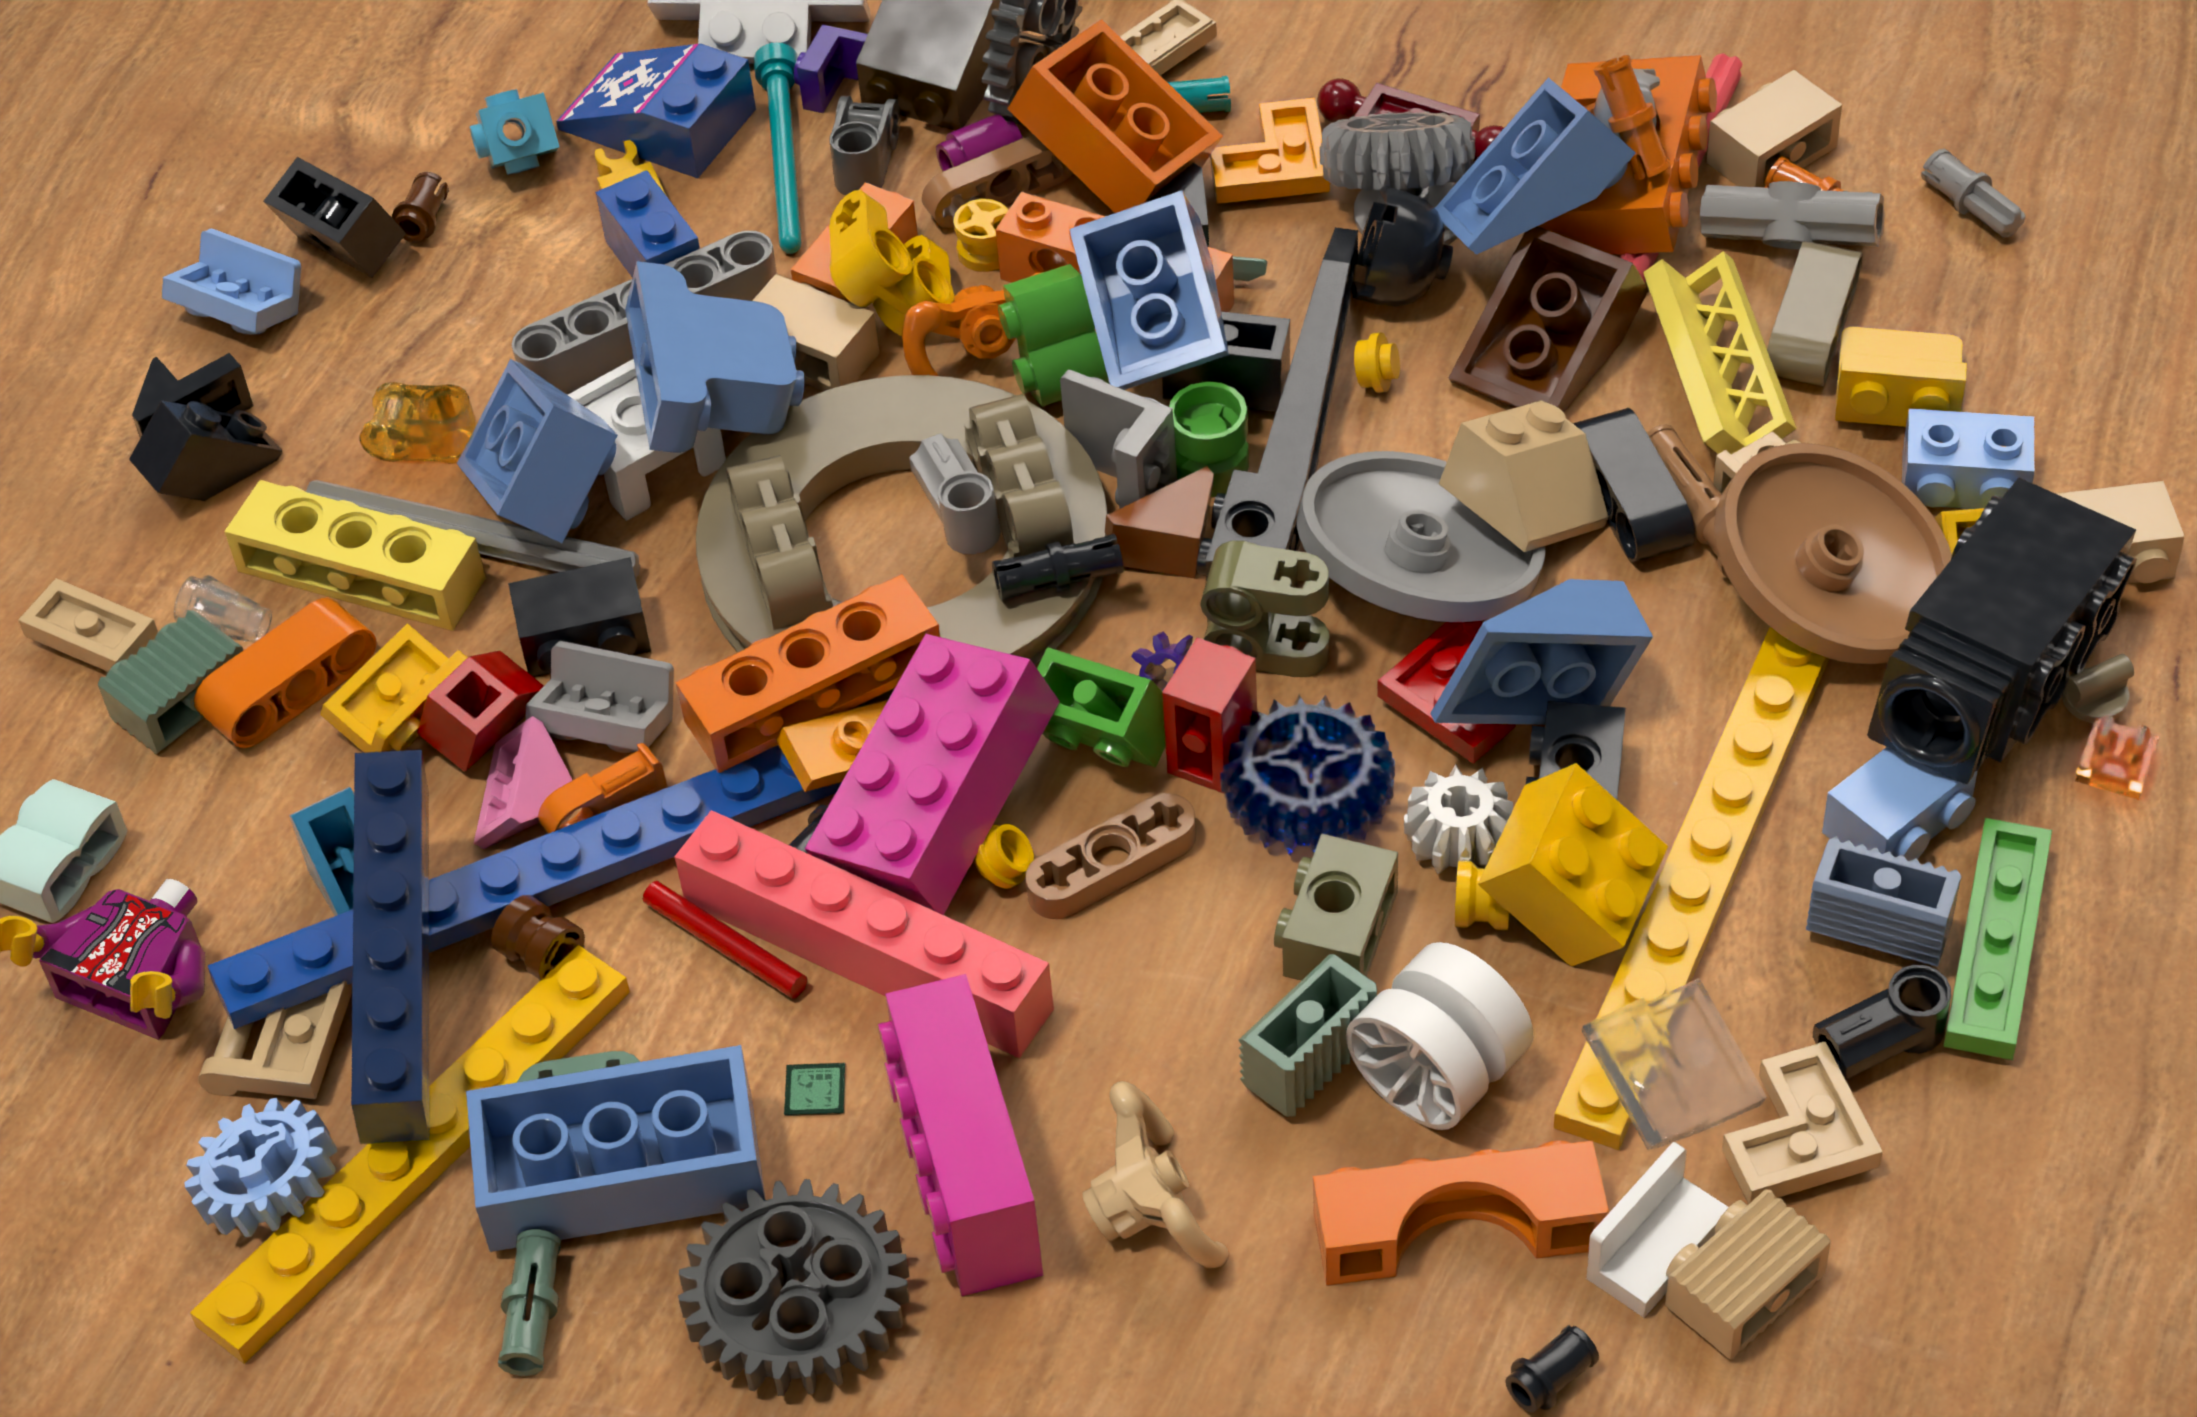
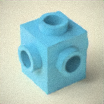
(529, 115)

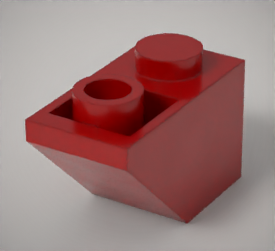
(476, 706)

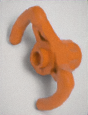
(970, 317)

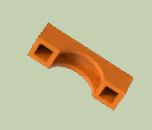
(1540, 1194)

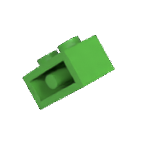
(1104, 710)

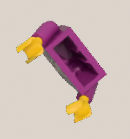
(119, 957)

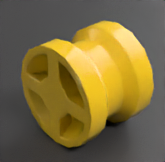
(976, 233)
(1473, 902)

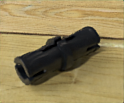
(1057, 566)

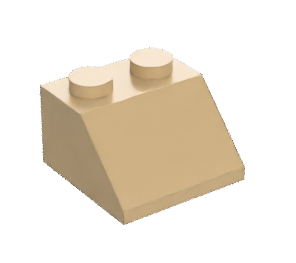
(1527, 475)

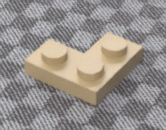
(1818, 1129)

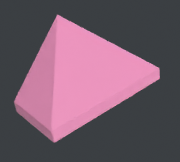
(520, 778)

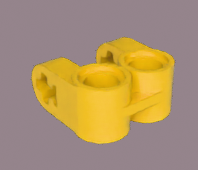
(877, 268)

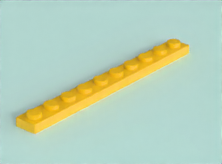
(1700, 865)

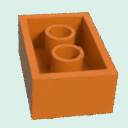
(1112, 118)

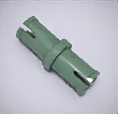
(523, 1339)

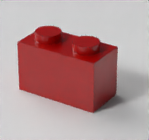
(1205, 710)

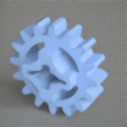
(260, 1167)

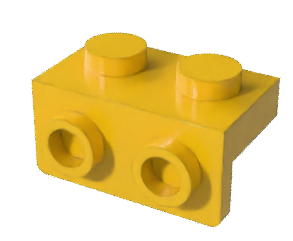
(388, 694)

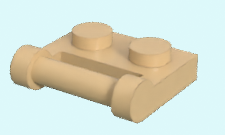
(288, 1054)

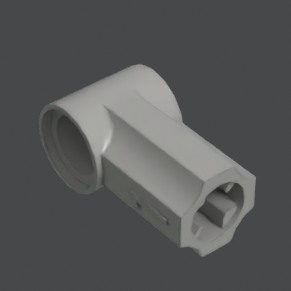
(957, 494)

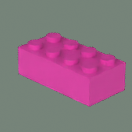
(935, 770)
(960, 1136)

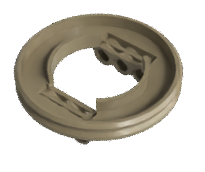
(766, 571)

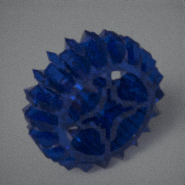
(1343, 757)

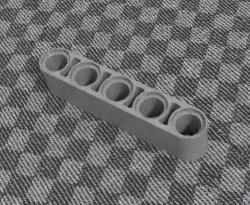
(594, 334)

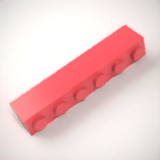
(859, 927)

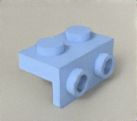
(237, 284)

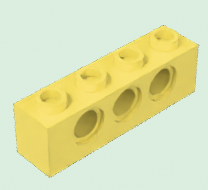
(356, 554)

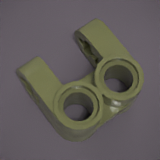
(1259, 611)

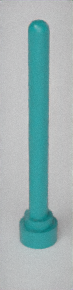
(775, 73)

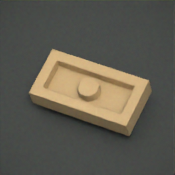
(86, 625)

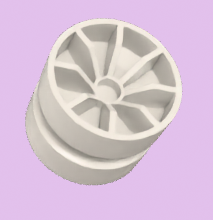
(1440, 1035)

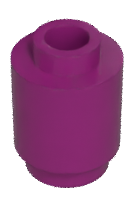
(976, 141)

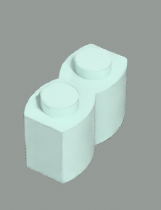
(56, 848)

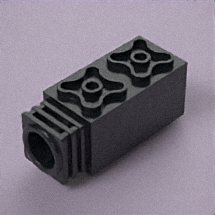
(2002, 630)

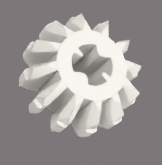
(1456, 818)

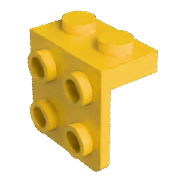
(1897, 370)

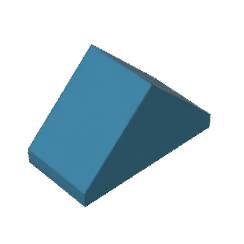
(327, 846)

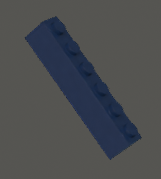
(390, 948)

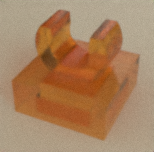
(2117, 758)

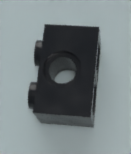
(1581, 736)

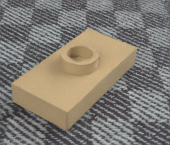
(1170, 35)

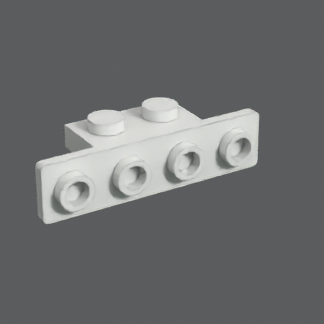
(749, 24)

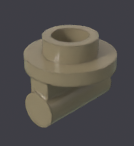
(2099, 690)

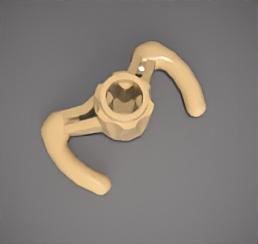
(1145, 1185)

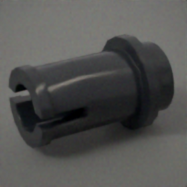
(1540, 1378)

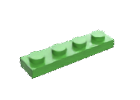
(1998, 939)

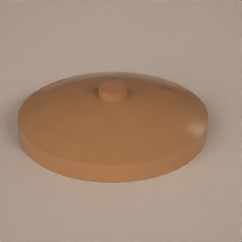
(1828, 549)

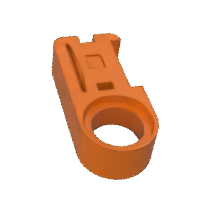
(612, 787)

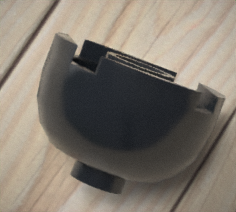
(1401, 250)

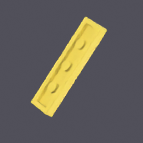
(1700, 360)

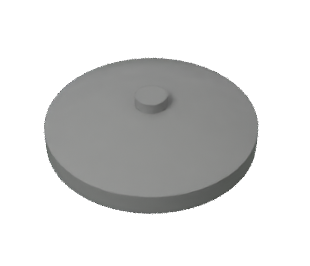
(1409, 541)

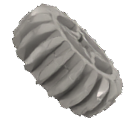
(1397, 150)

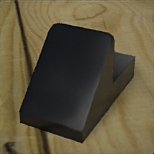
(217, 385)

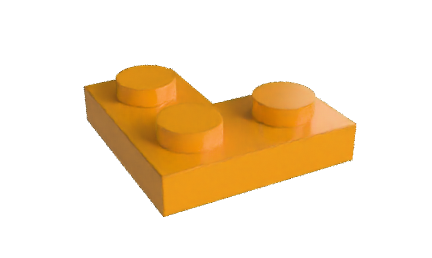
(1281, 164)

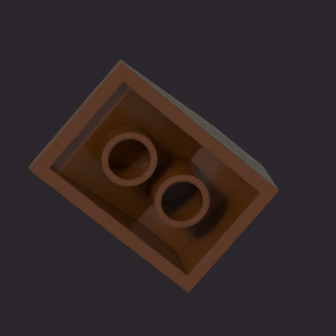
(1550, 322)

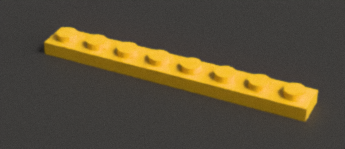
(391, 1175)

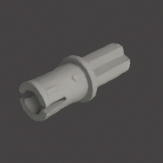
(1972, 193)

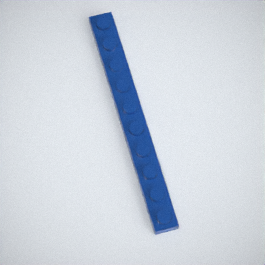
(547, 868)

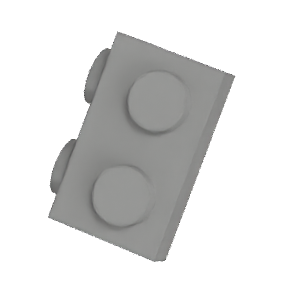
(604, 697)

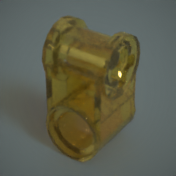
(424, 420)

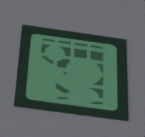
(814, 1088)

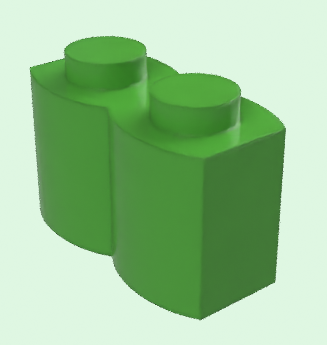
(1052, 331)

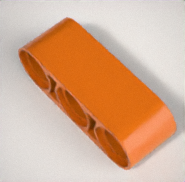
(284, 672)

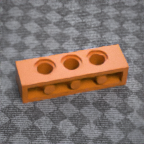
(1038, 239)
(805, 672)

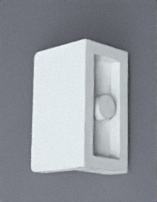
(1647, 1231)

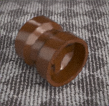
(532, 935)

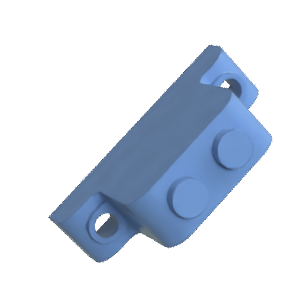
(707, 361)

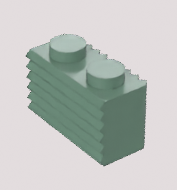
(157, 687)
(1304, 1036)

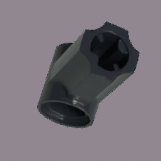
(1885, 1024)

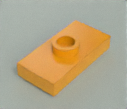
(827, 746)

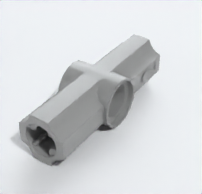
(1792, 214)

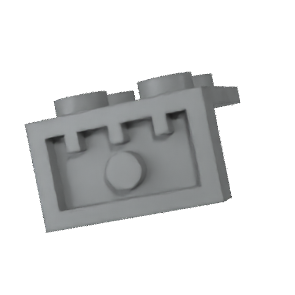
(1121, 434)

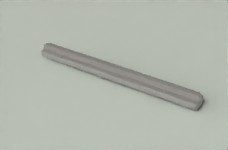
(492, 536)

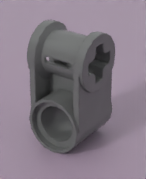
(863, 142)

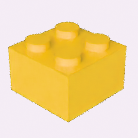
(1573, 865)

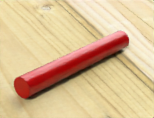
(725, 939)

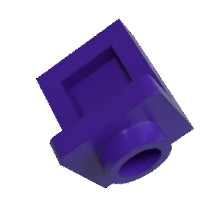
(826, 64)

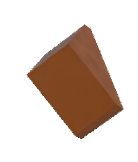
(1165, 526)

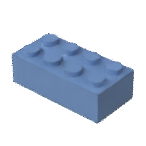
(614, 1147)

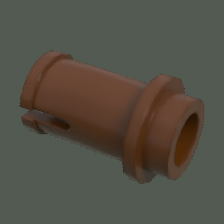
(420, 207)

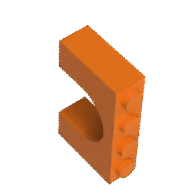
(1648, 211)

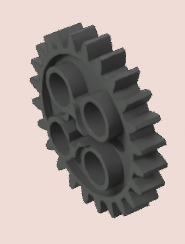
(1015, 52)
(794, 1287)

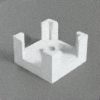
(618, 402)

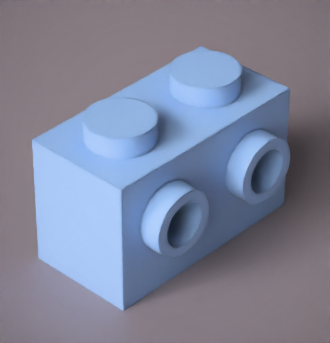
(1970, 460)

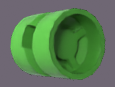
(1210, 432)

